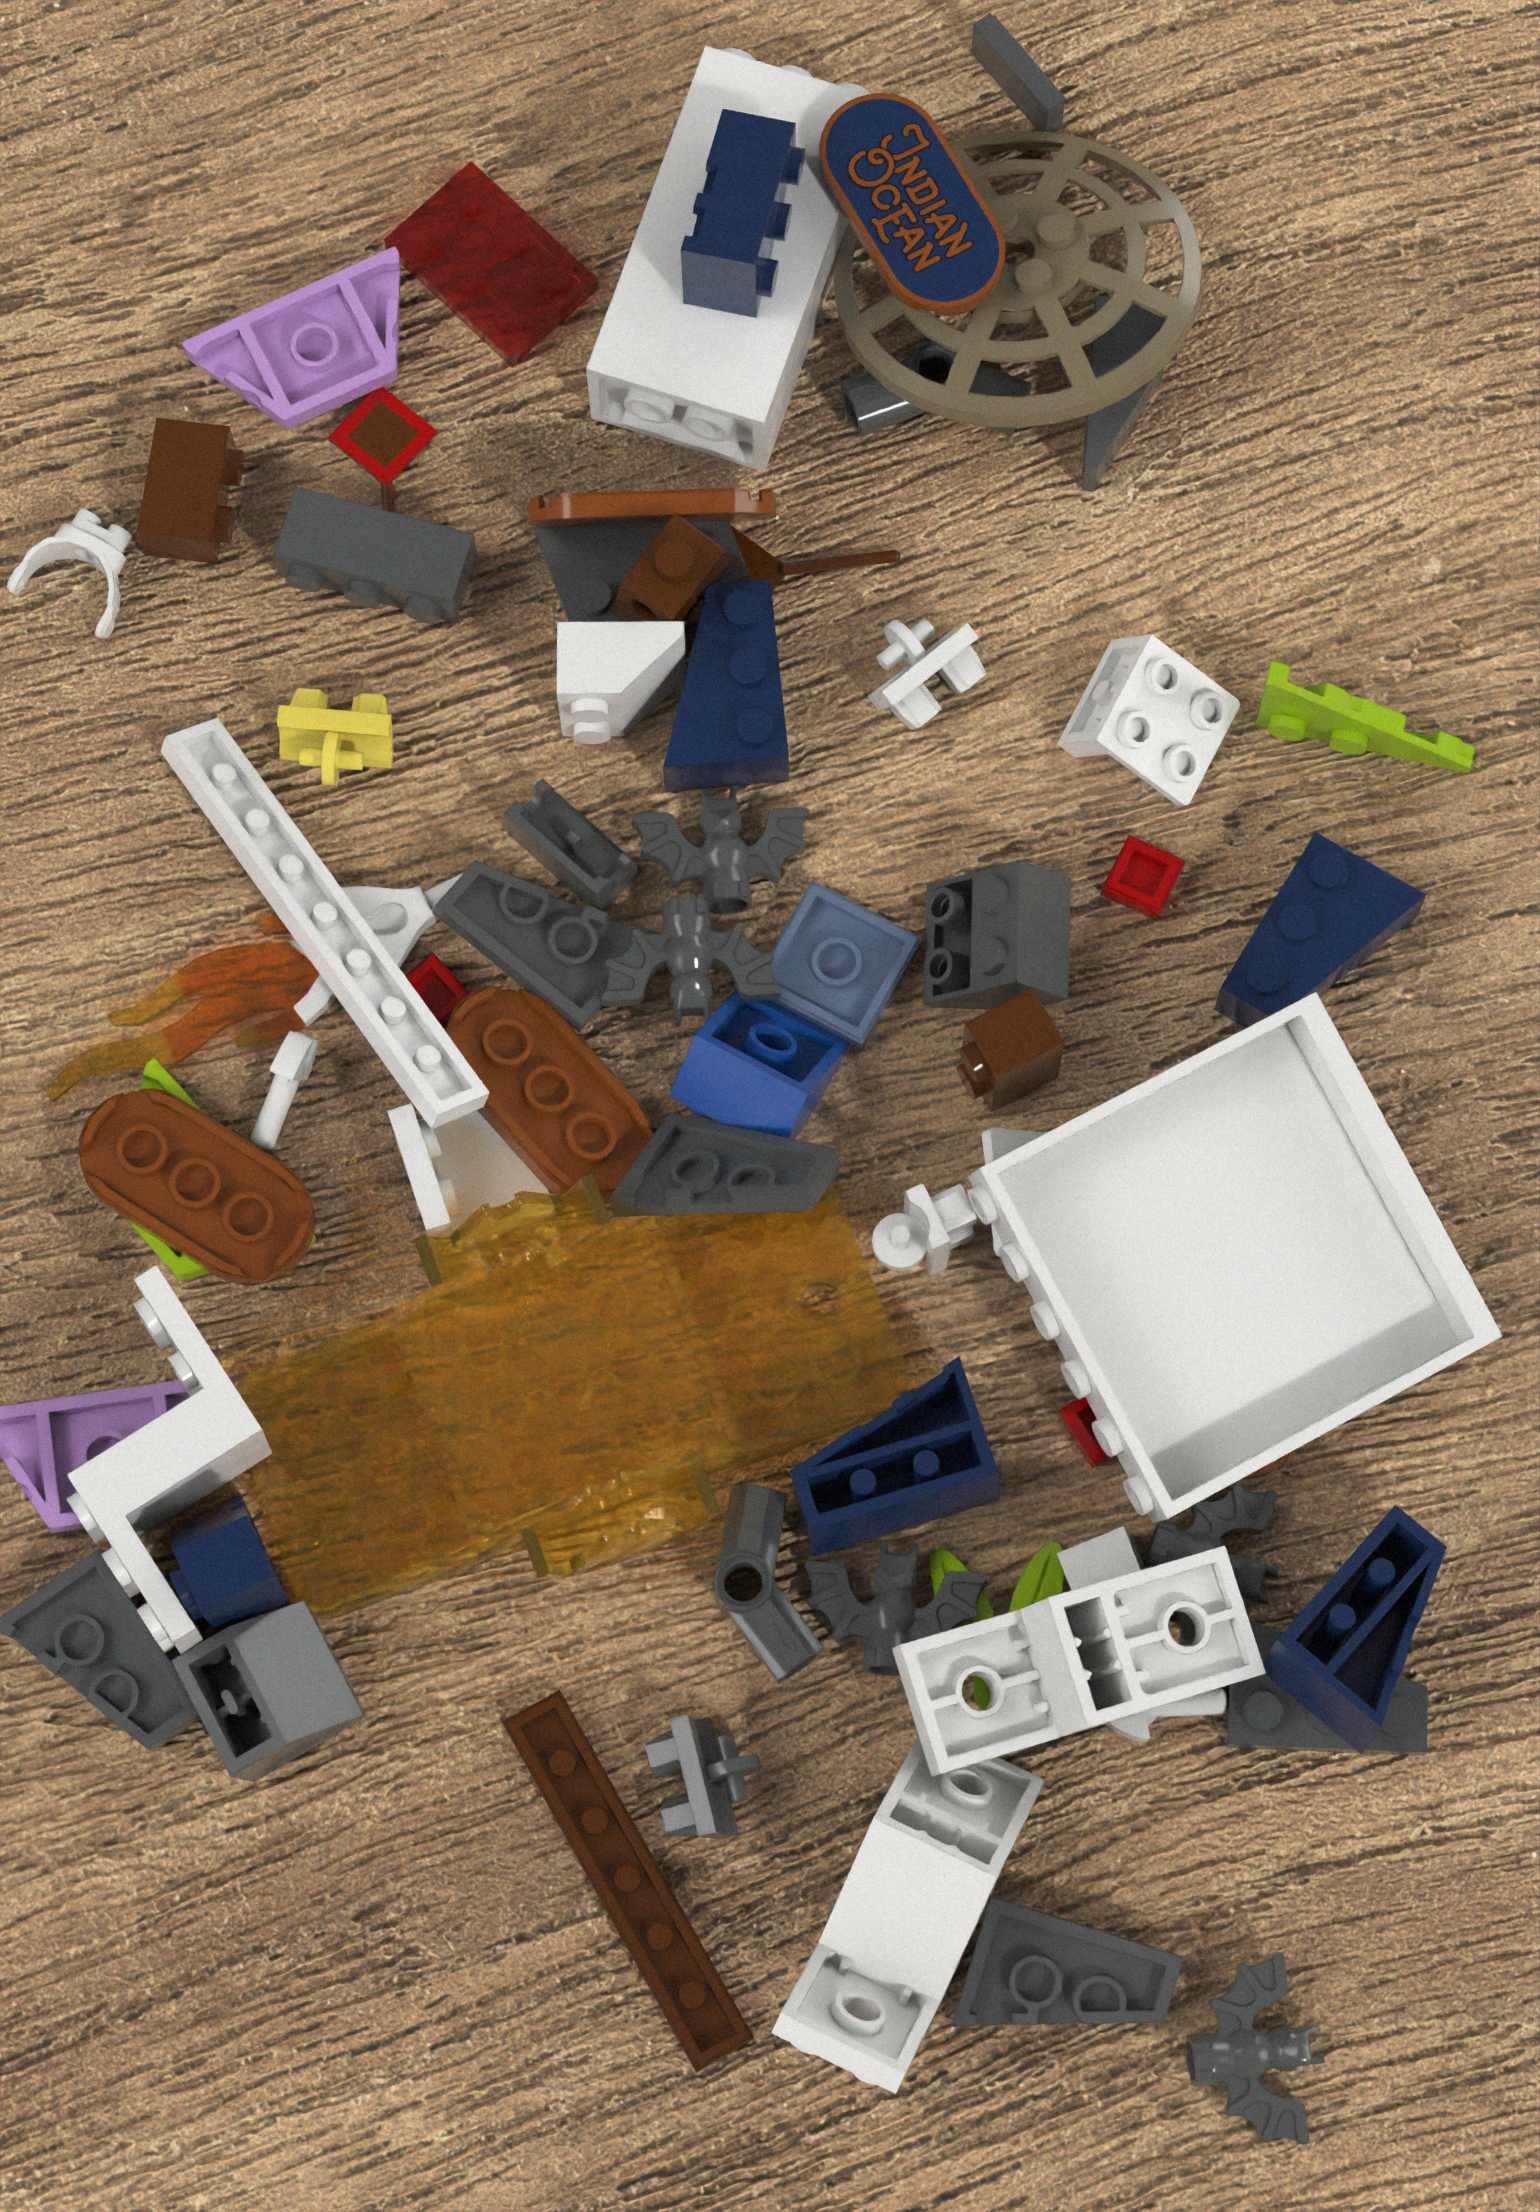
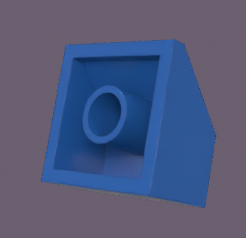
(758, 1067)

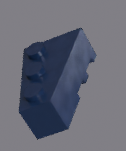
(741, 213)
(732, 697)
(1316, 931)
(900, 1468)
(224, 1567)
(1357, 1630)

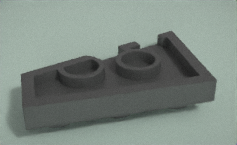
(594, 559)
(537, 938)
(722, 1170)
(101, 1647)
(1270, 1718)
(1061, 1972)

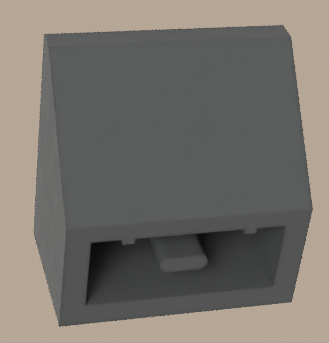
(997, 937)
(268, 1690)

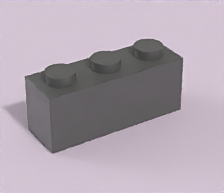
(375, 556)

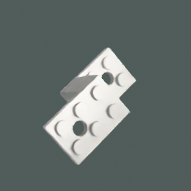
(166, 1463)
(906, 1915)

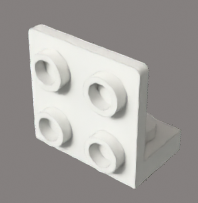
(1151, 716)
(457, 1168)

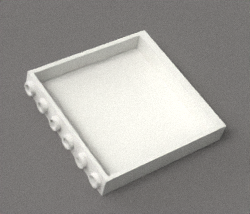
(1232, 1258)

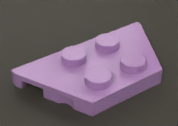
(312, 344)
(58, 1435)

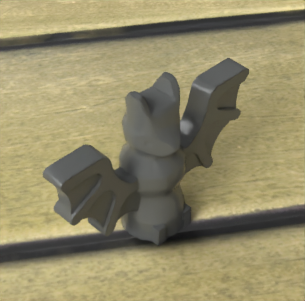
(724, 859)
(688, 952)
(1235, 1513)
(892, 1614)
(1243, 2054)

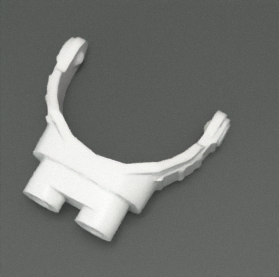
(85, 542)

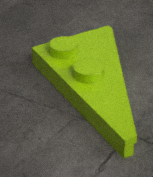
(1351, 723)

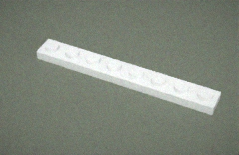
(325, 923)

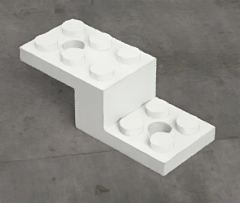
(1078, 1660)

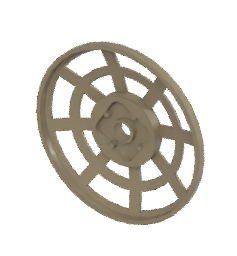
(1039, 289)

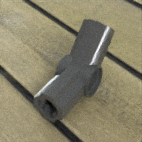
(875, 407)
(752, 1546)

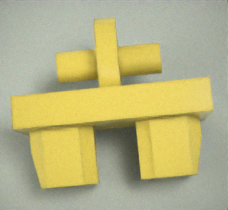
(333, 737)

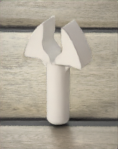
(290, 1067)
(1136, 1725)

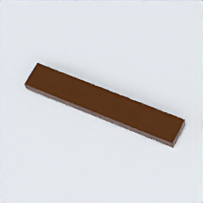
(628, 1881)

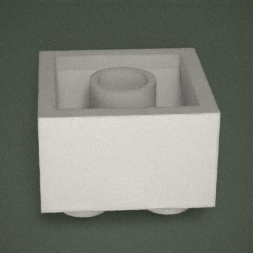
(615, 674)

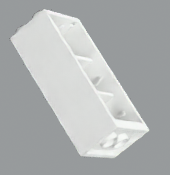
(704, 372)

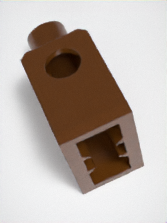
(671, 575)

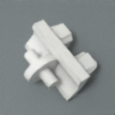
(948, 655)
(925, 1228)

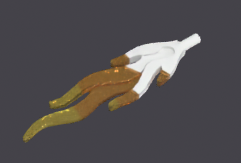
(249, 982)

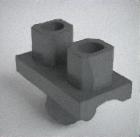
(711, 1778)

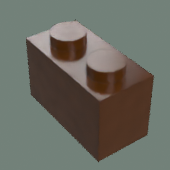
(189, 490)
(1010, 1051)

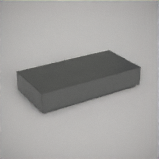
(1017, 74)

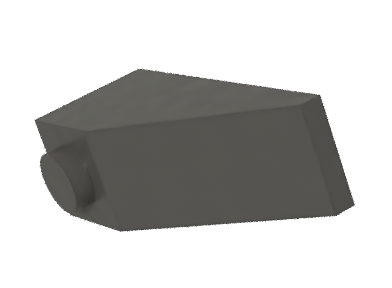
(1110, 426)

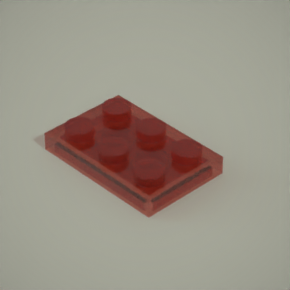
(492, 264)

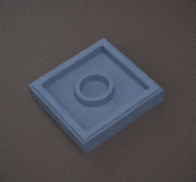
(840, 963)

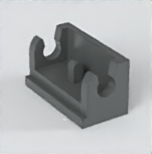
(571, 847)

